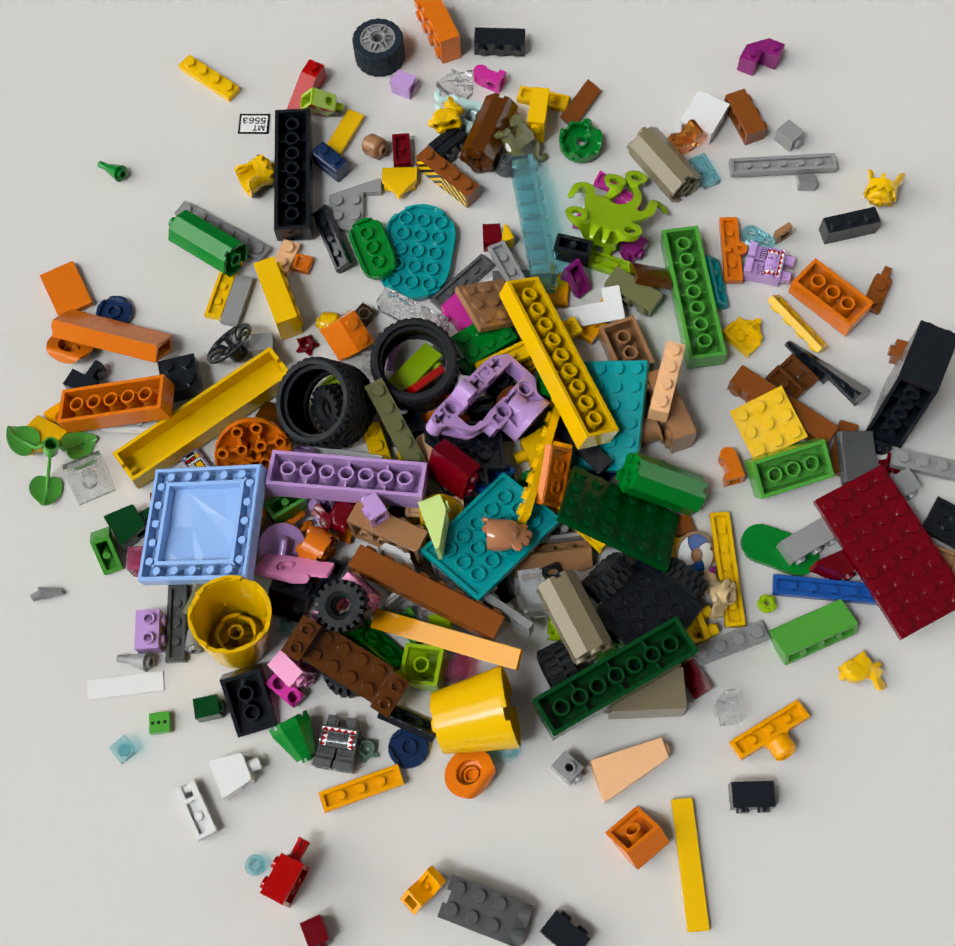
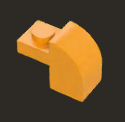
(423, 890)

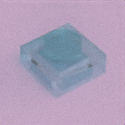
(123, 749)

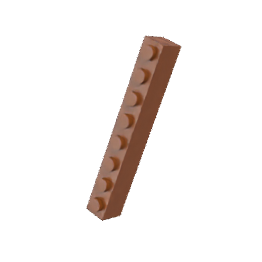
(427, 593)

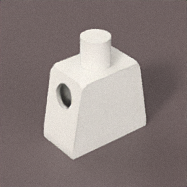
(234, 773)

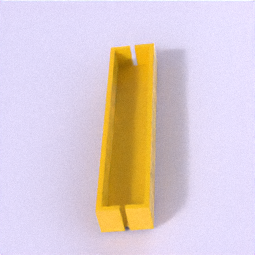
(202, 418)

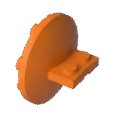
(250, 442)

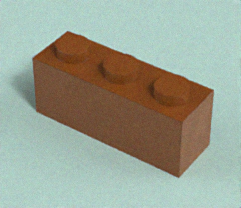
(745, 117)

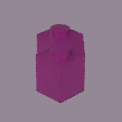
(763, 52)

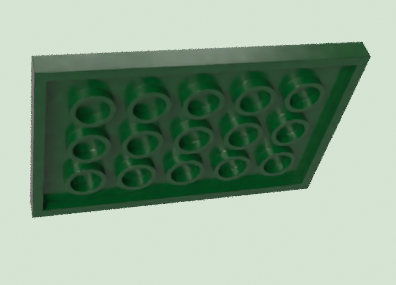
(618, 518)

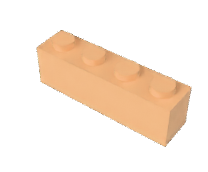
(666, 381)

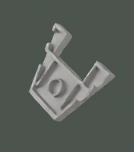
(348, 204)

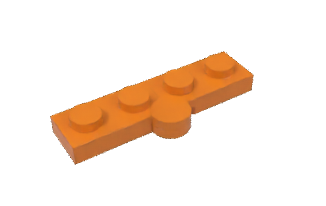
(731, 250)

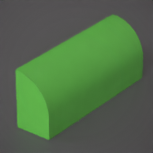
(813, 632)

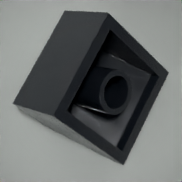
(290, 599)

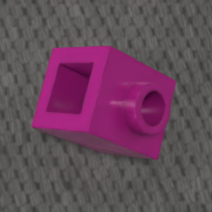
(634, 250)

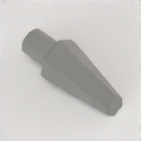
(45, 592)

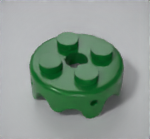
(584, 132)

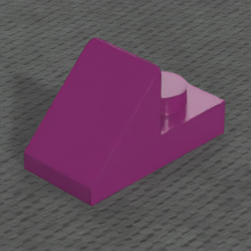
(576, 278)

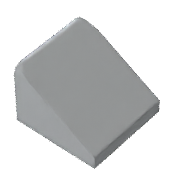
(806, 182)

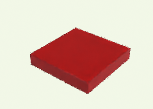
(425, 380)

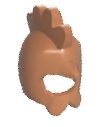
(505, 534)

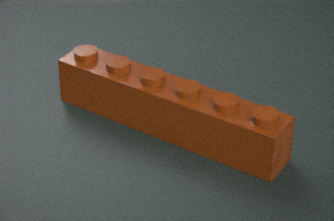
(750, 386)

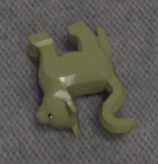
(517, 141)

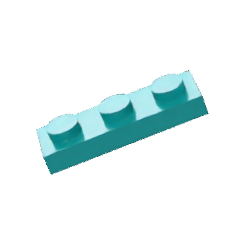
(717, 282)

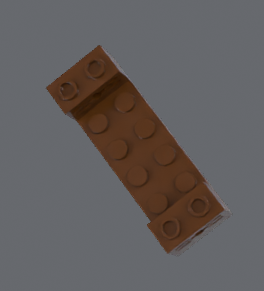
(347, 663)

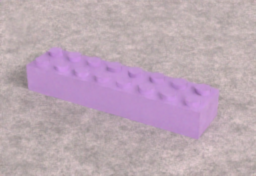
(346, 478)

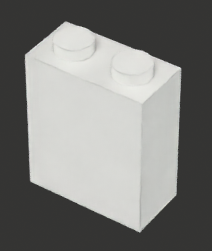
(708, 114)

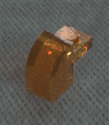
(687, 138)

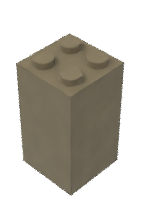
(659, 699)

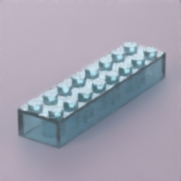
(533, 221)

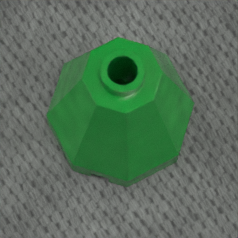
(296, 737)

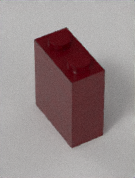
(453, 469)

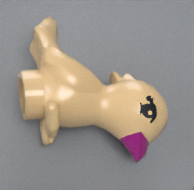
(721, 593)

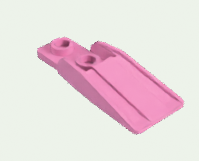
(292, 568)

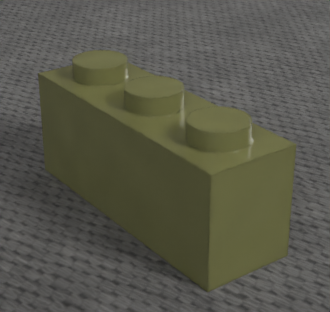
(639, 296)

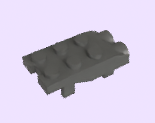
(486, 911)

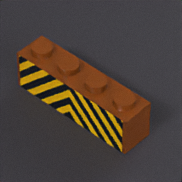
(447, 177)

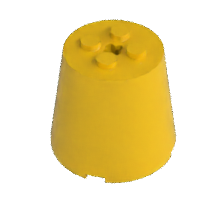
(228, 609)
(476, 714)

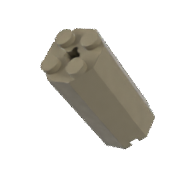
(663, 164)
(574, 617)

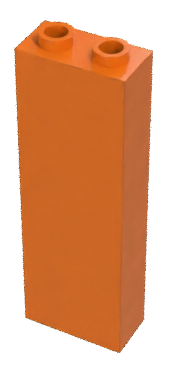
(112, 335)

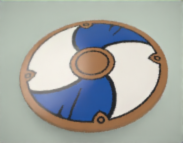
(696, 550)

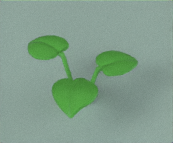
(25, 439)

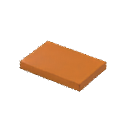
(66, 288)
(553, 475)

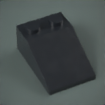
(248, 699)

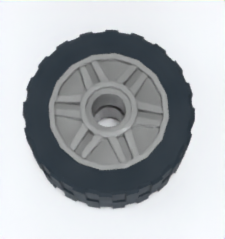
(378, 47)

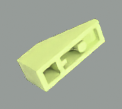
(437, 521)

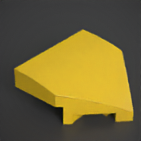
(399, 180)
(744, 335)
(45, 430)

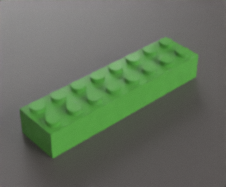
(693, 297)

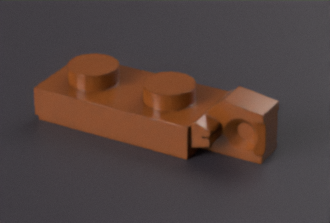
(878, 289)

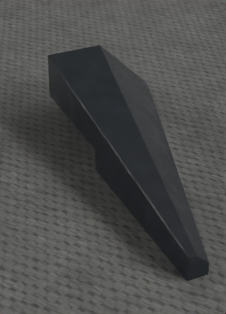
(847, 386)

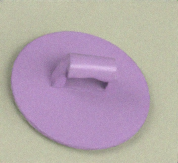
(280, 540)

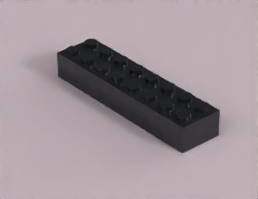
(293, 175)

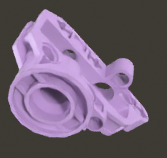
(516, 410)

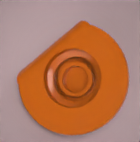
(67, 351)
(469, 774)

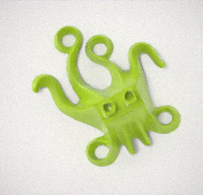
(610, 222)

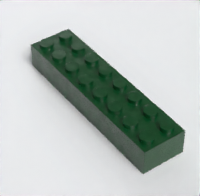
(614, 678)

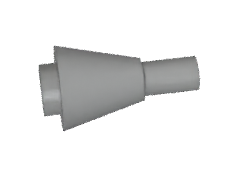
(191, 644)
(142, 661)

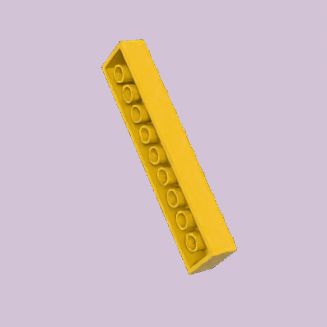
(558, 363)

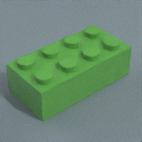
(789, 468)

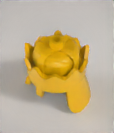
(255, 174)
(882, 190)

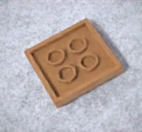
(485, 305)

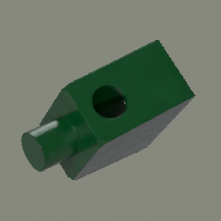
(128, 525)

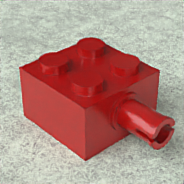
(286, 875)

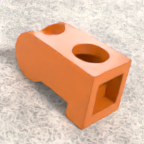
(732, 467)

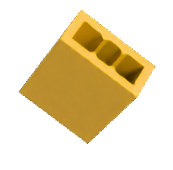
(538, 112)

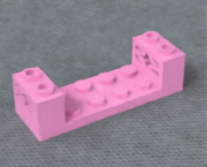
(301, 675)

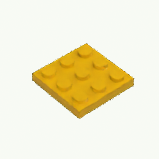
(768, 423)

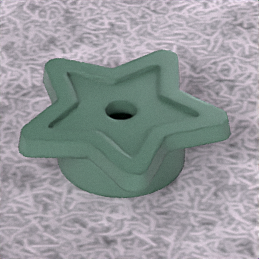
(365, 755)

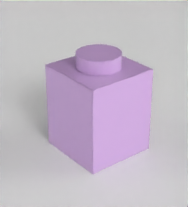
(403, 84)

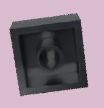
(184, 374)

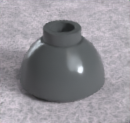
(503, 165)

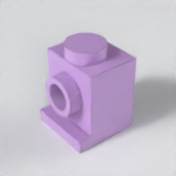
(374, 509)

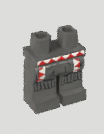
(338, 745)

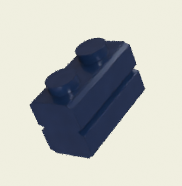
(330, 161)

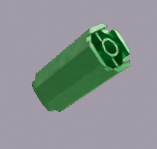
(207, 242)
(662, 483)

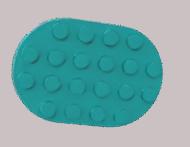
(424, 250)

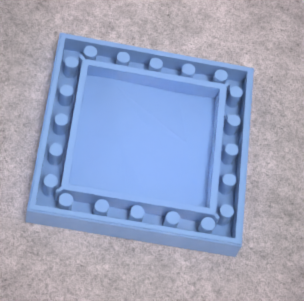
(203, 524)

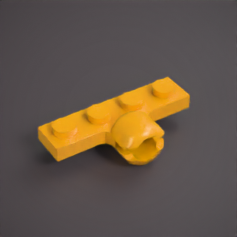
(772, 734)

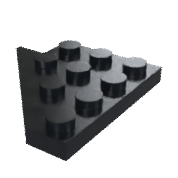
(482, 449)

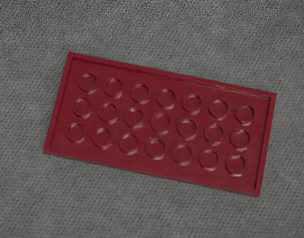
(890, 551)

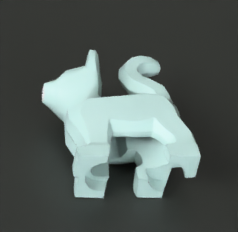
(470, 108)

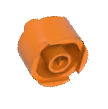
(317, 544)

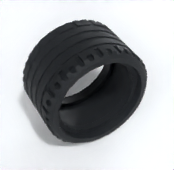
(410, 330)
(294, 399)

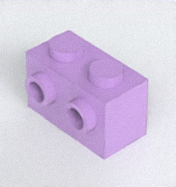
(150, 631)

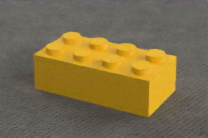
(279, 297)

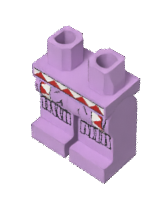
(766, 265)

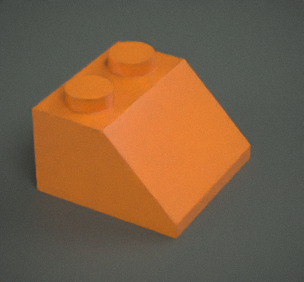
(346, 335)
(637, 837)

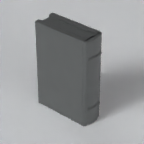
(855, 454)

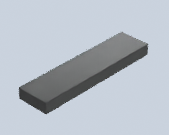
(469, 275)
(176, 624)

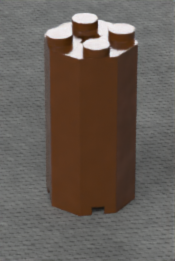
(481, 147)

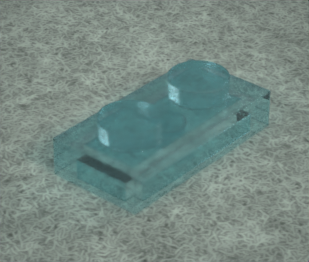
(704, 167)

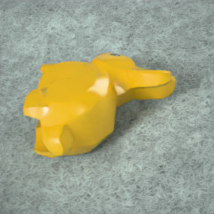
(446, 117)
(860, 669)

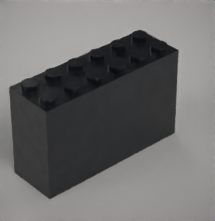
(912, 383)

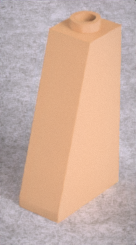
(624, 768)

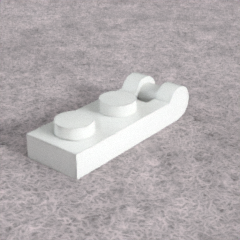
(196, 810)

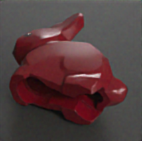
(335, 518)

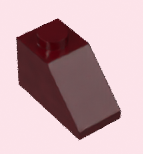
(834, 567)

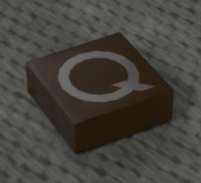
(366, 314)

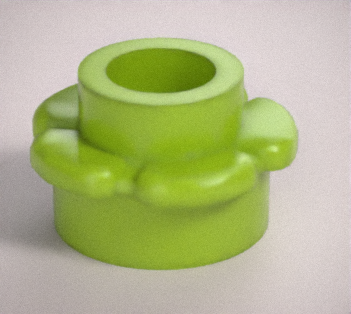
(766, 608)

